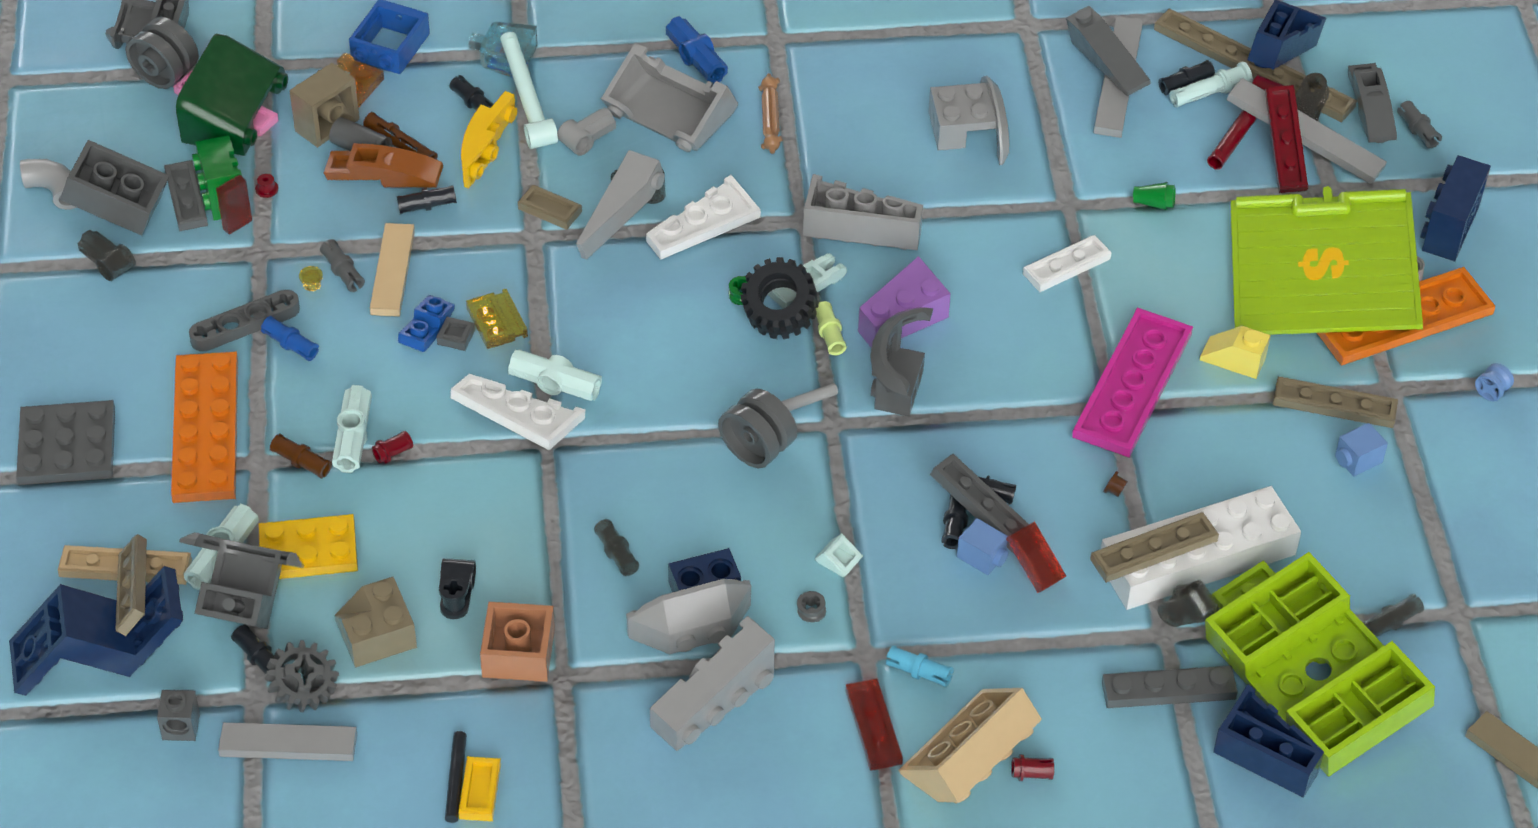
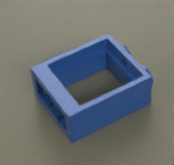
(385, 14)

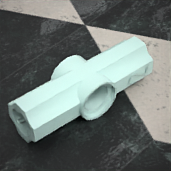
(555, 375)
(352, 429)
(234, 527)

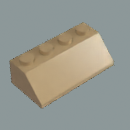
(972, 744)

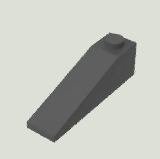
(1105, 50)

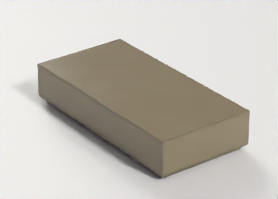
(549, 207)

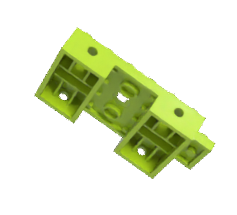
(1301, 615)

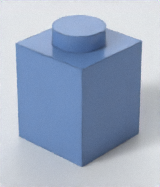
(1361, 449)
(982, 547)

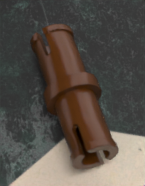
(300, 456)

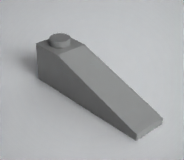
(626, 194)

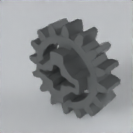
(288, 681)

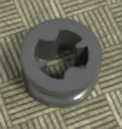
(811, 598)

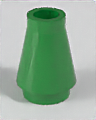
(1155, 195)

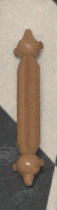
(770, 113)

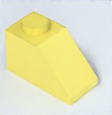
(1237, 350)

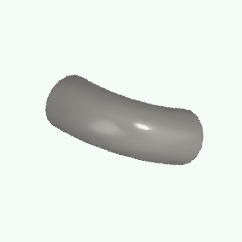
(47, 175)

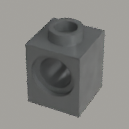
(178, 715)

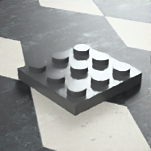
(66, 442)

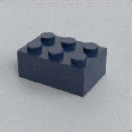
(1455, 207)

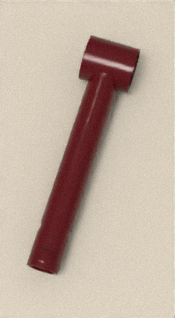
(1237, 130)

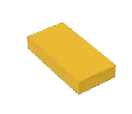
(479, 788)

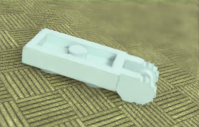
(822, 277)

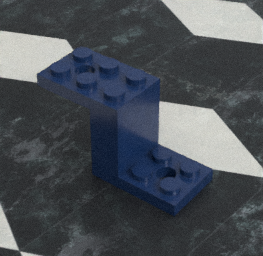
(83, 631)

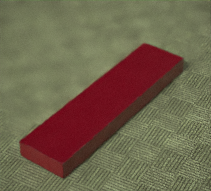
(1286, 139)

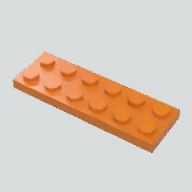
(1445, 304)
(205, 427)

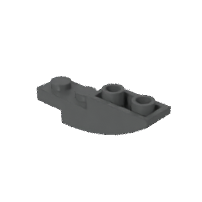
(1373, 102)

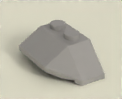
(691, 616)

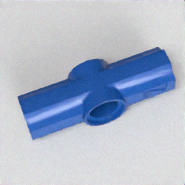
(696, 49)

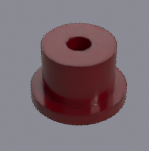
(266, 186)

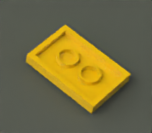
(321, 543)

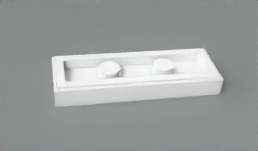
(1067, 263)

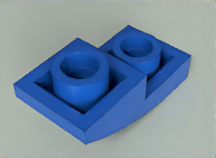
(426, 323)

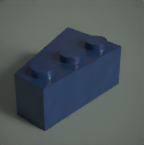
(1285, 35)
(1267, 745)

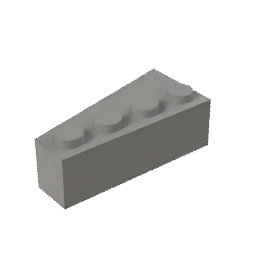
(860, 216)
(715, 686)

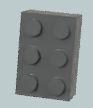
(114, 187)

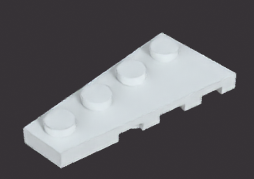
(713, 215)
(517, 410)

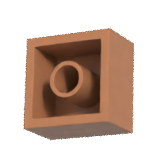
(517, 641)

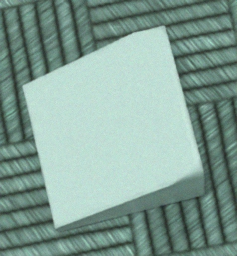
(839, 555)

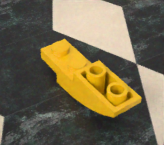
(481, 136)

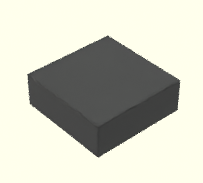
(455, 333)

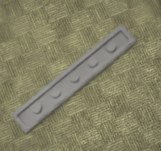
(1112, 100)
(1313, 135)

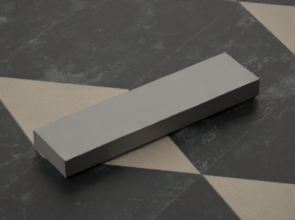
(287, 741)

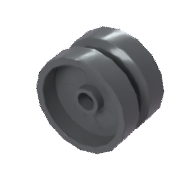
(162, 52)
(757, 428)

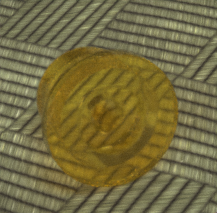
(311, 278)

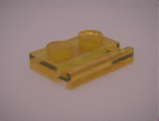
(496, 318)

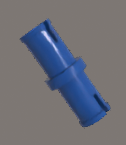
(289, 338)

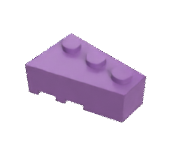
(909, 289)

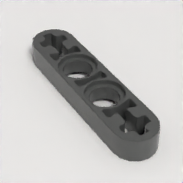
(242, 316)

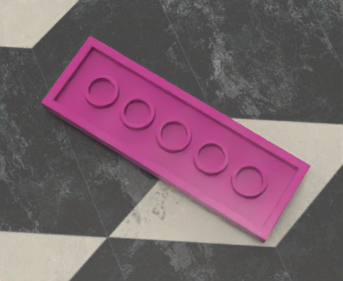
(1132, 382)

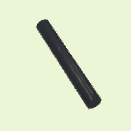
(455, 776)

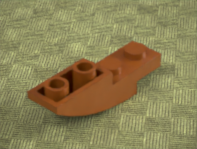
(388, 164)

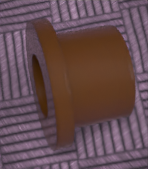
(1115, 485)

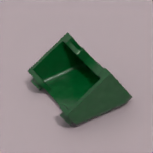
(227, 93)

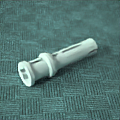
(1222, 82)

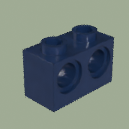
(702, 570)

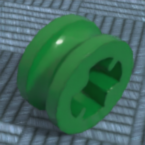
(734, 286)

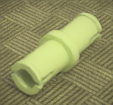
(830, 328)

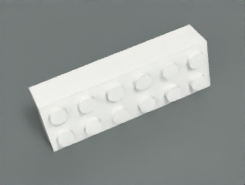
(1249, 531)

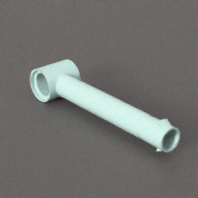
(538, 130)

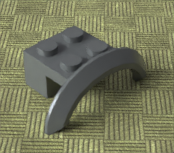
(138, 13)
(895, 368)
(241, 581)

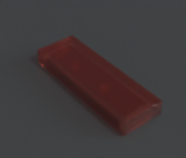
(873, 724)

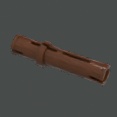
(378, 124)

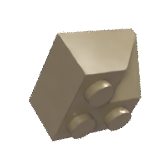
(322, 101)
(376, 623)

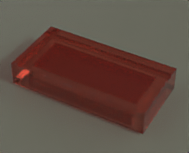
(234, 204)
(1036, 557)

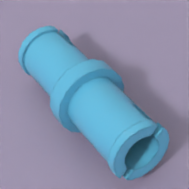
(919, 666)

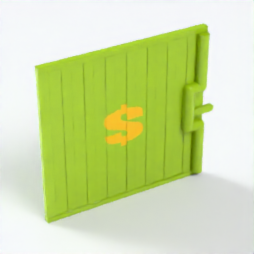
(1325, 262)

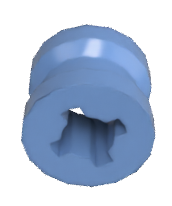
(1494, 382)

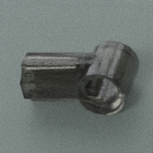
(109, 258)

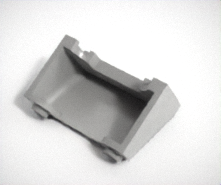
(668, 100)

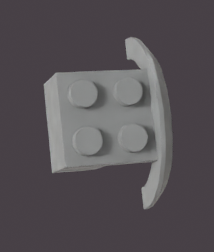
(968, 108)

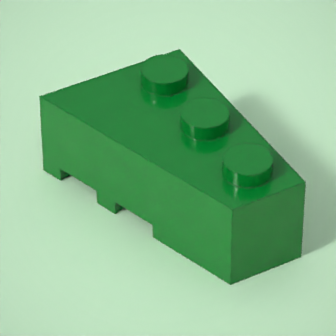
(217, 166)

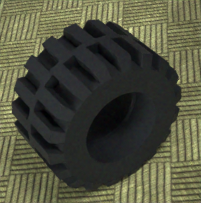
(774, 276)

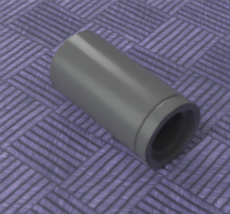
(346, 132)

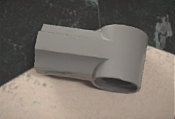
(582, 134)

